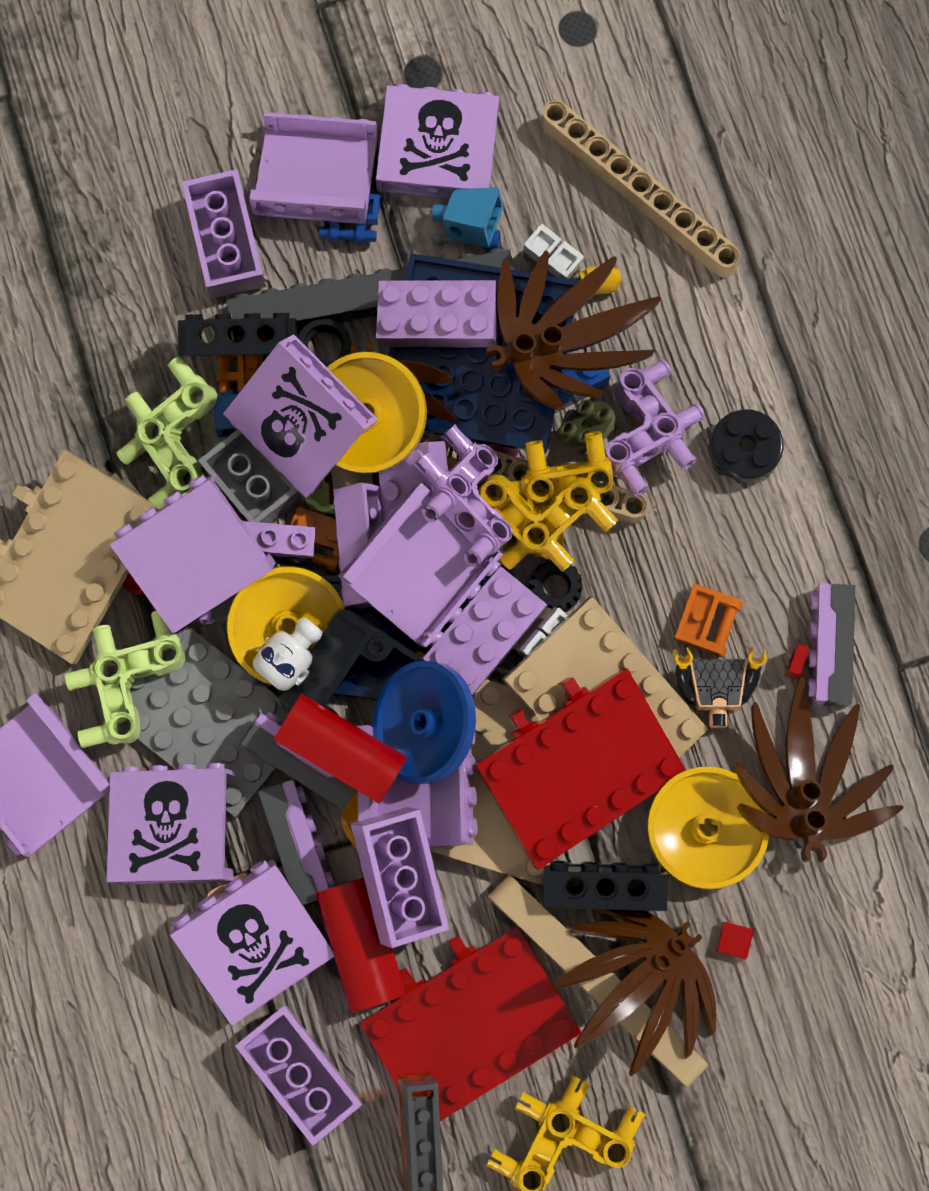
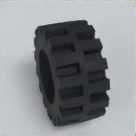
(573, 580)

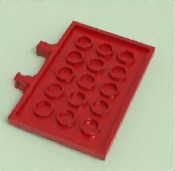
(579, 766)
(473, 1021)

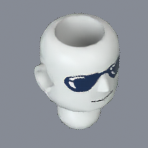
(285, 657)

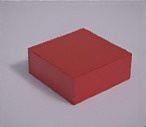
(797, 661)
(734, 940)

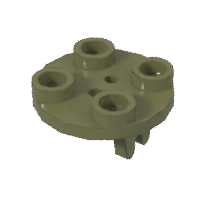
(587, 418)

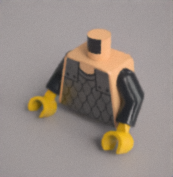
(718, 683)

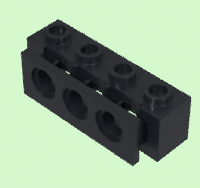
(191, 342)
(648, 897)

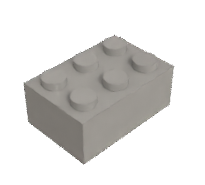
(249, 480)

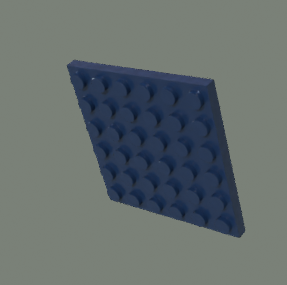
(485, 402)

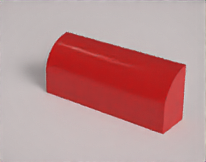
(340, 748)
(364, 965)

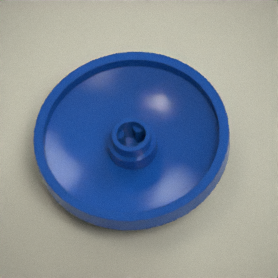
(427, 718)

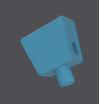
(471, 215)

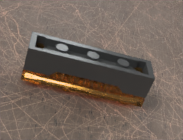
(420, 1133)

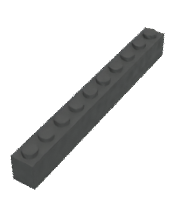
(334, 299)

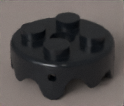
(739, 464)

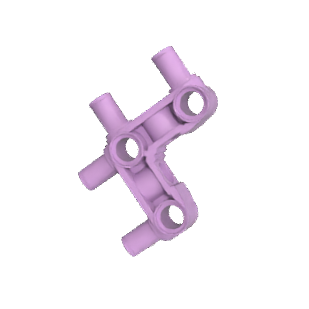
(651, 414)
(458, 498)

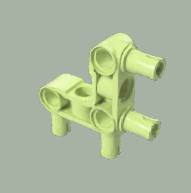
(171, 419)
(115, 691)

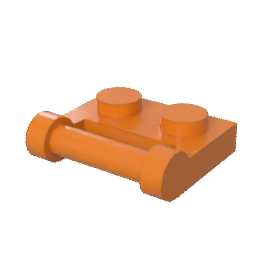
(324, 536)
(699, 616)

